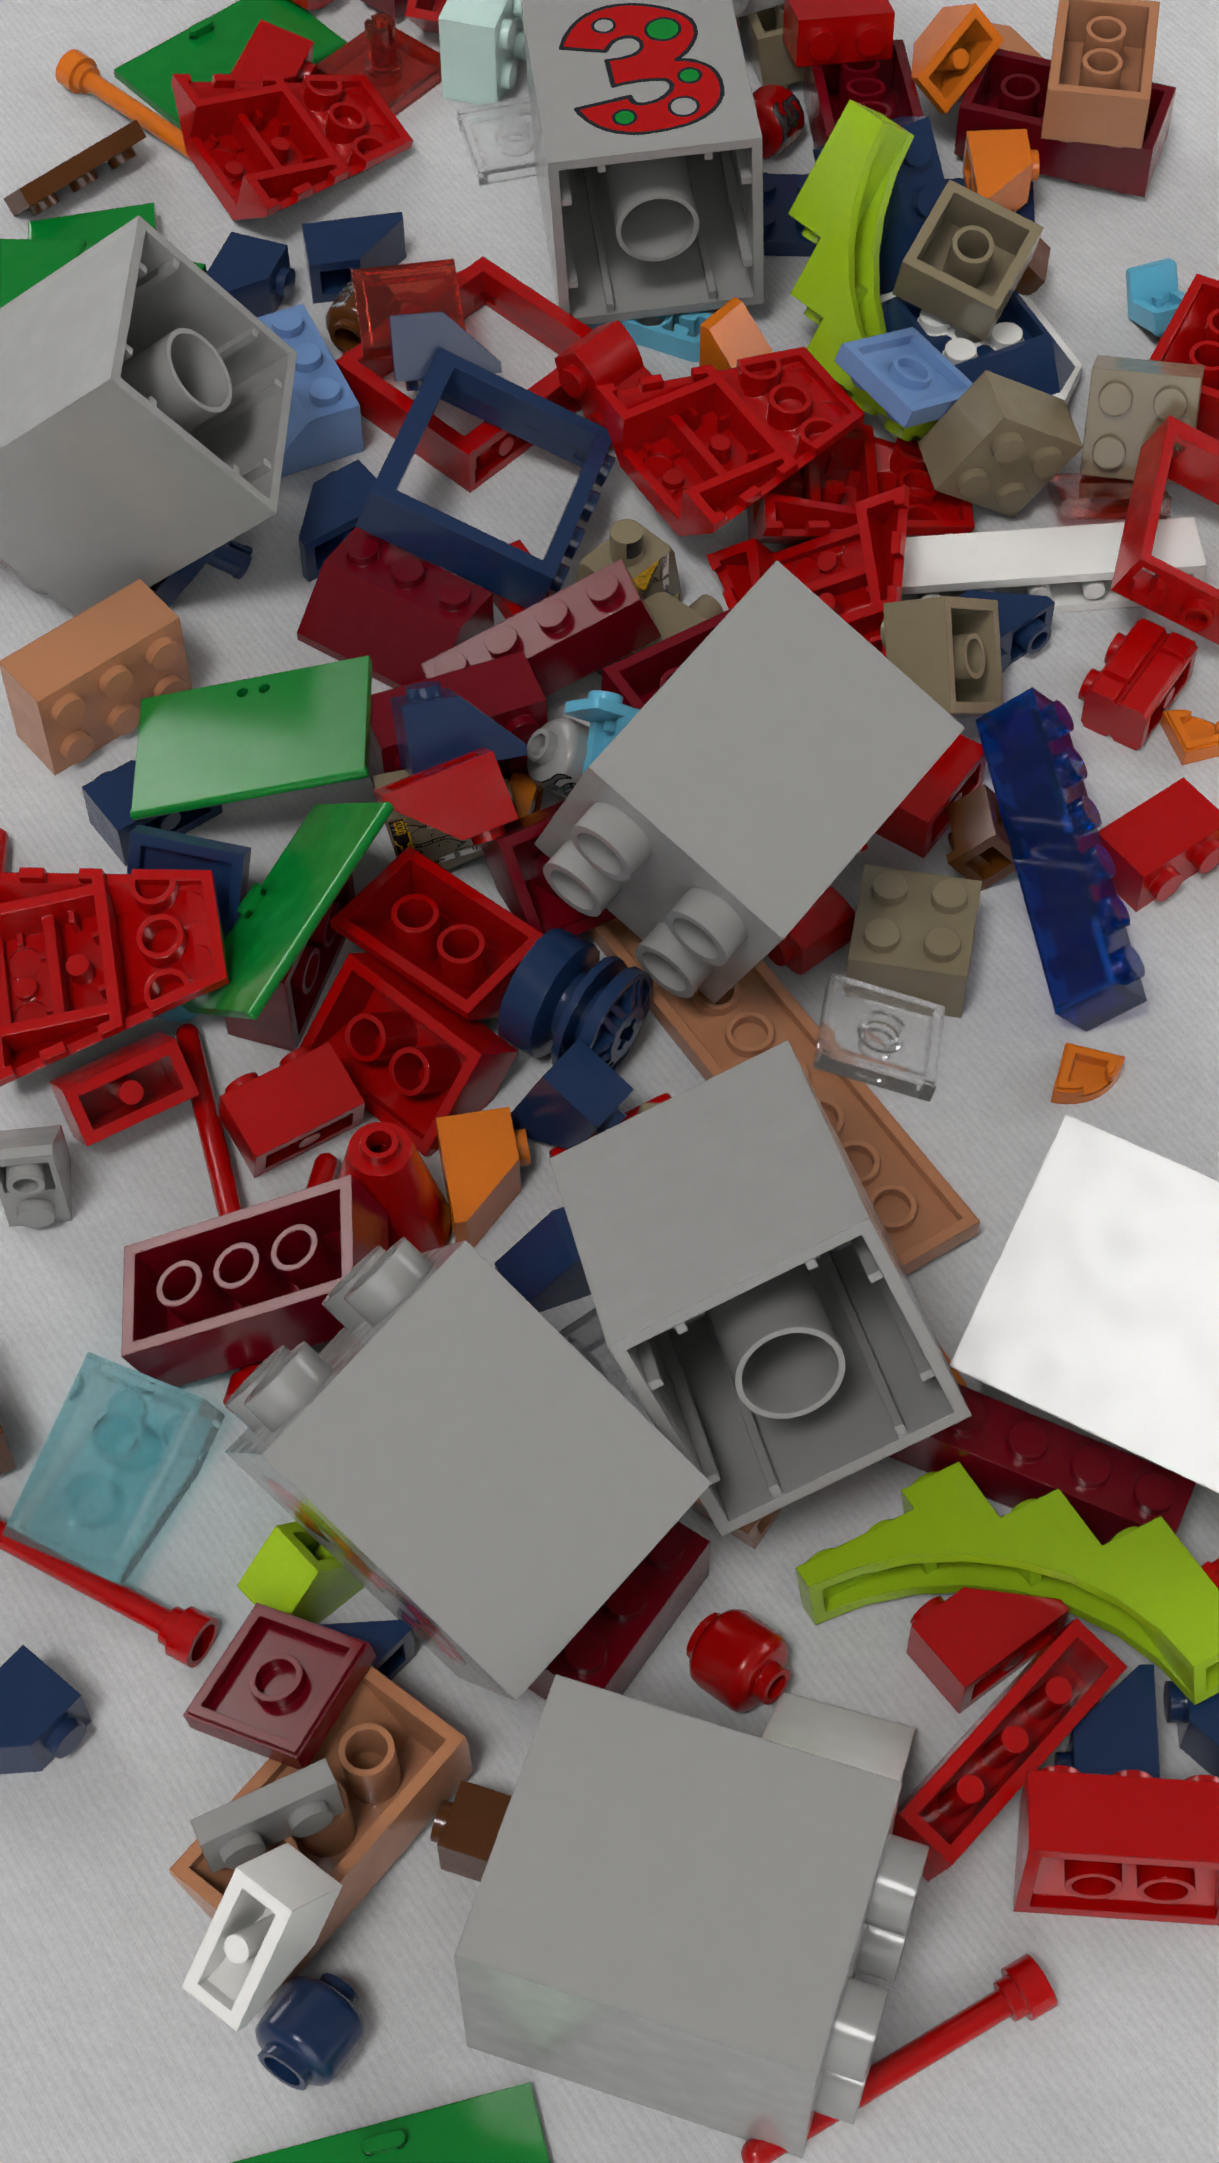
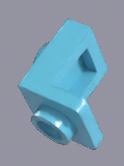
(1153, 294)
(606, 719)

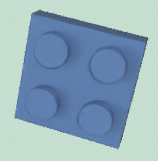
(904, 375)

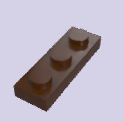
(76, 171)

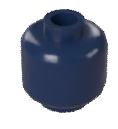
(310, 2031)

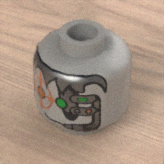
(557, 755)

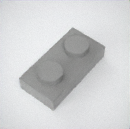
(285, 1808)

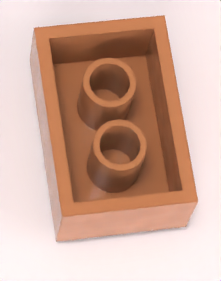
(1101, 72)
(90, 673)

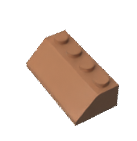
(392, 1774)

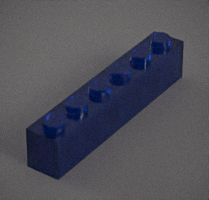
(1061, 860)

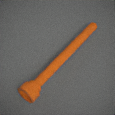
(80, 74)

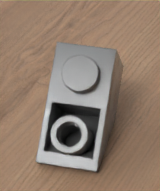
(35, 1176)

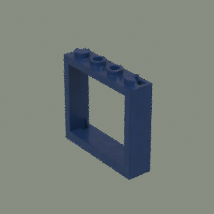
(457, 544)

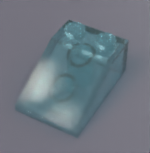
(113, 1469)

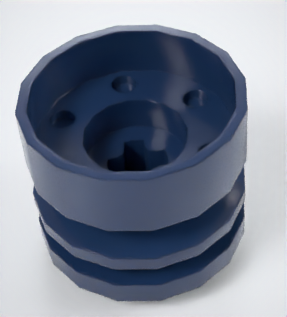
(570, 995)

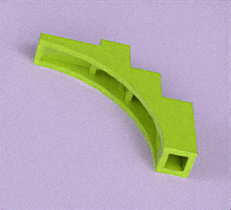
(845, 215)
(952, 1538)

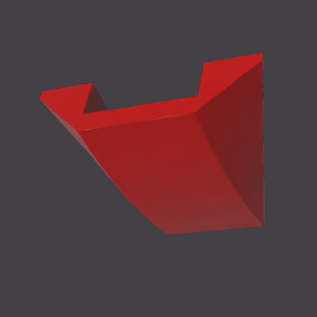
(281, 139)
(724, 436)
(856, 467)
(846, 569)
(99, 956)

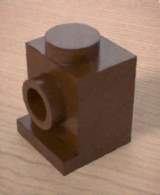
(979, 838)

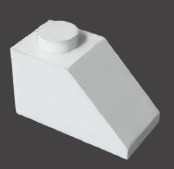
(260, 1933)

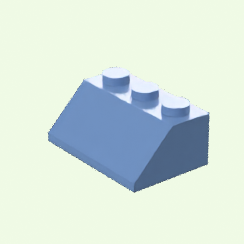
(323, 409)

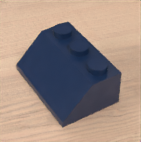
(911, 199)

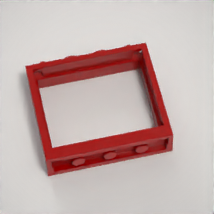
(487, 448)
(1170, 589)

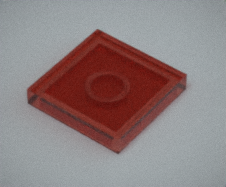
(398, 291)
(1095, 497)

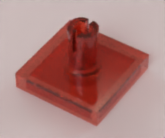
(390, 59)

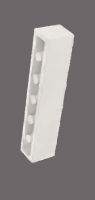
(1060, 562)

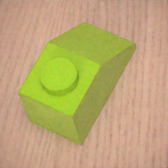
(297, 1576)

